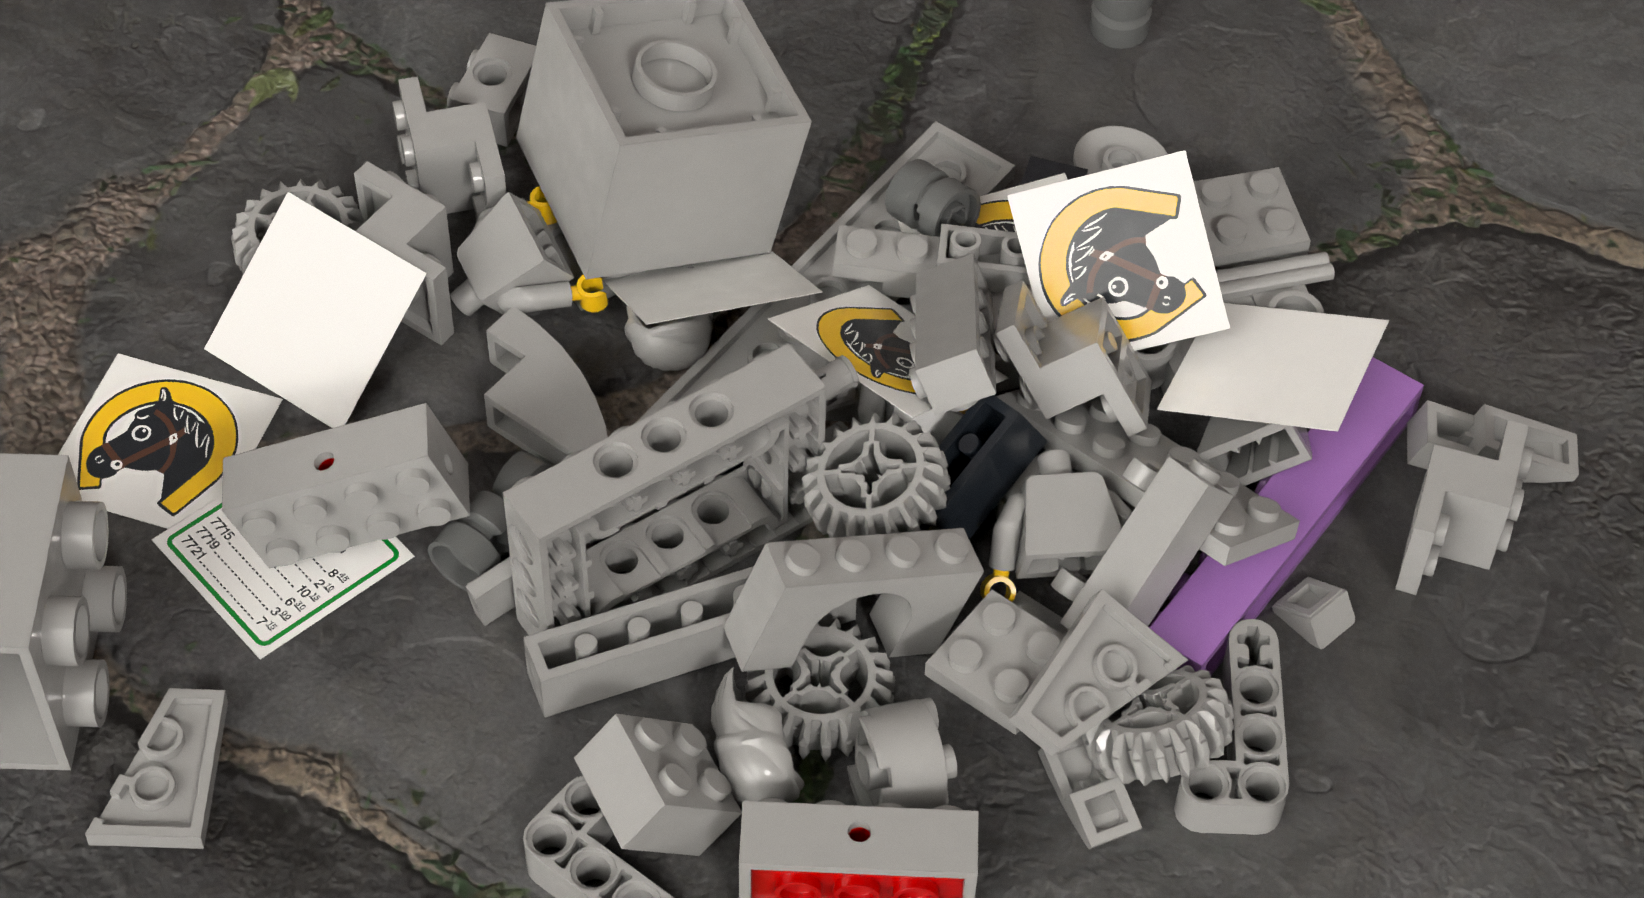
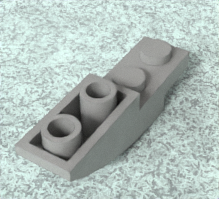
(899, 256)

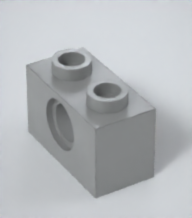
(500, 78)

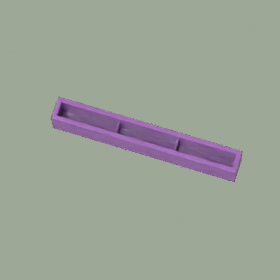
(1219, 596)

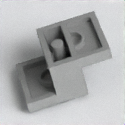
(449, 151)
(418, 232)
(1073, 359)
(1466, 507)
(997, 654)

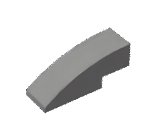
(1480, 434)

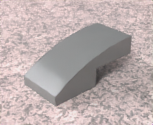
(1094, 803)

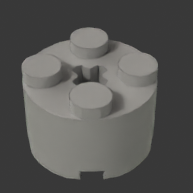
(900, 756)

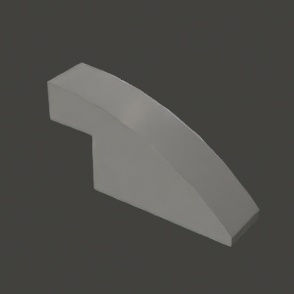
(543, 395)

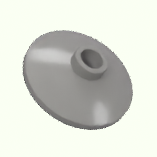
(1114, 147)

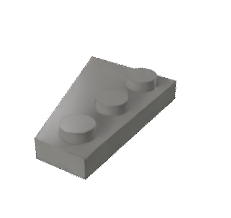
(1093, 673)
(172, 778)

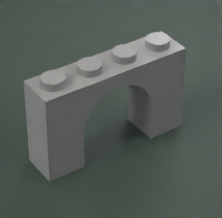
(796, 583)

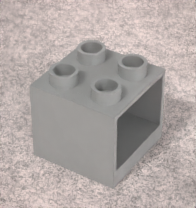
(660, 132)
(51, 611)

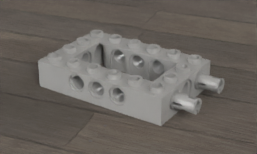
(758, 415)

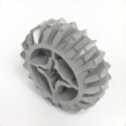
(258, 215)
(852, 467)
(818, 696)
(1164, 729)

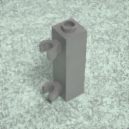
(1155, 541)

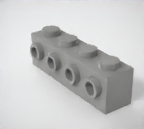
(953, 336)

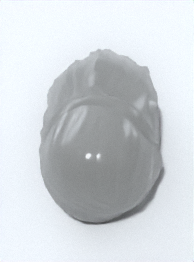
(670, 343)
(752, 747)

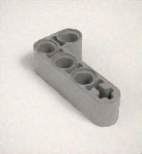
(1255, 725)
(582, 851)

